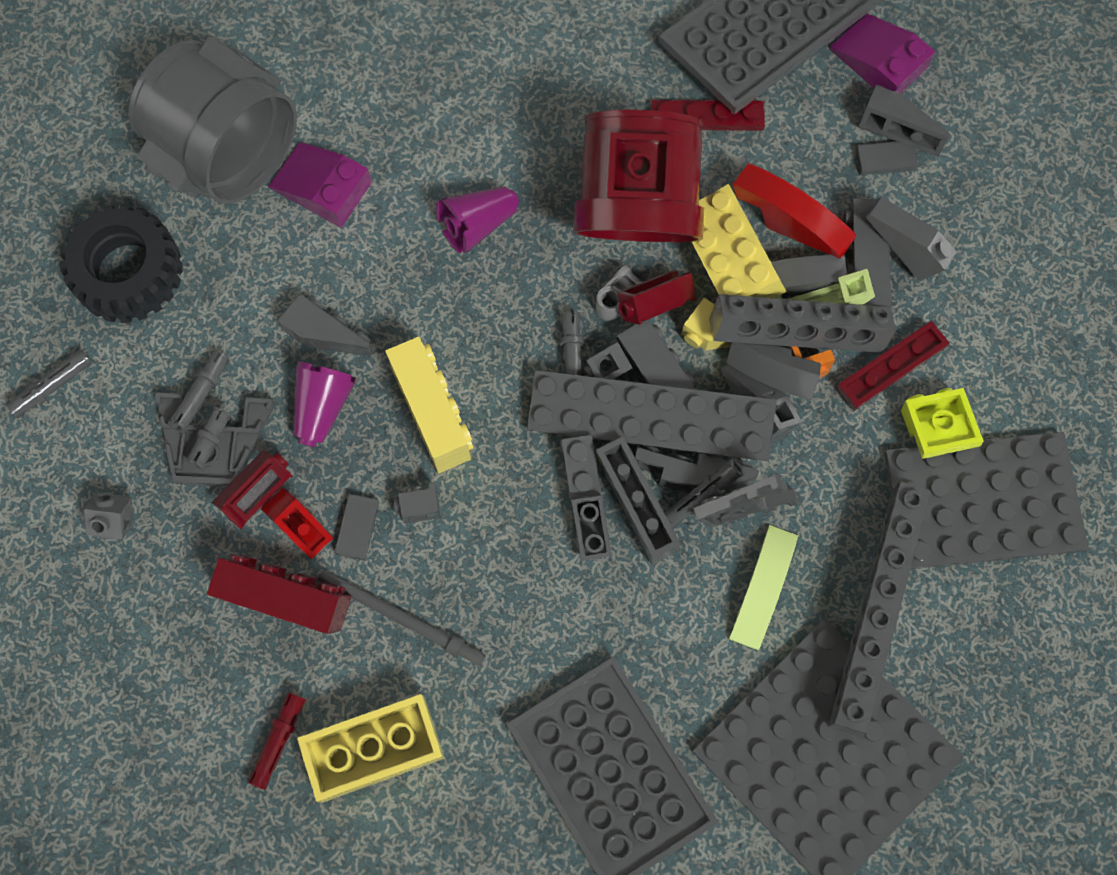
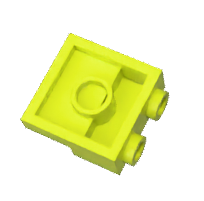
(941, 422)

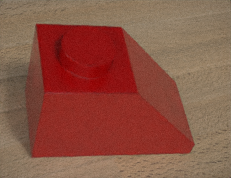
(297, 523)

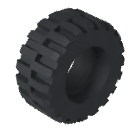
(99, 237)

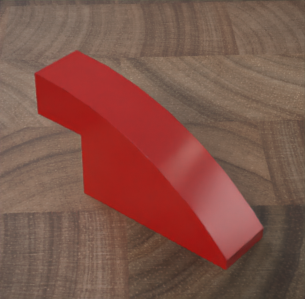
(793, 212)

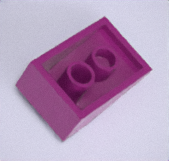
(883, 53)
(322, 182)

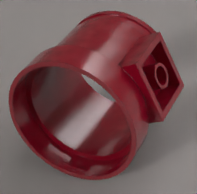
(641, 177)

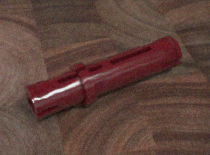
(274, 745)

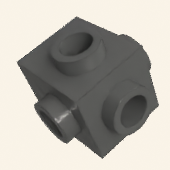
(107, 515)

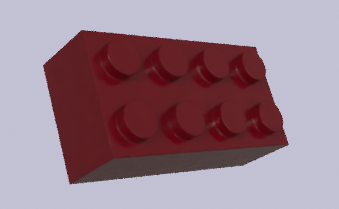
(278, 594)

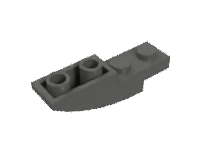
(682, 475)
(586, 498)

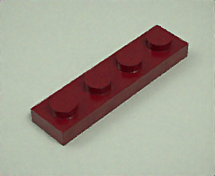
(716, 114)
(892, 365)

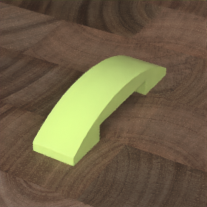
(851, 289)
(764, 588)

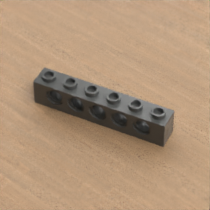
(801, 323)

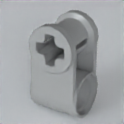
(621, 280)

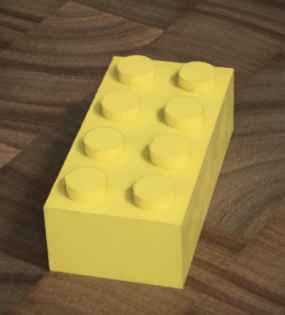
(733, 250)
(428, 403)
(370, 748)

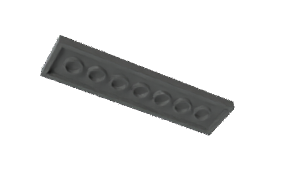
(652, 415)

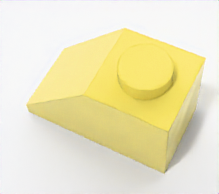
(698, 328)

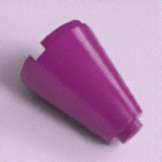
(475, 215)
(318, 401)

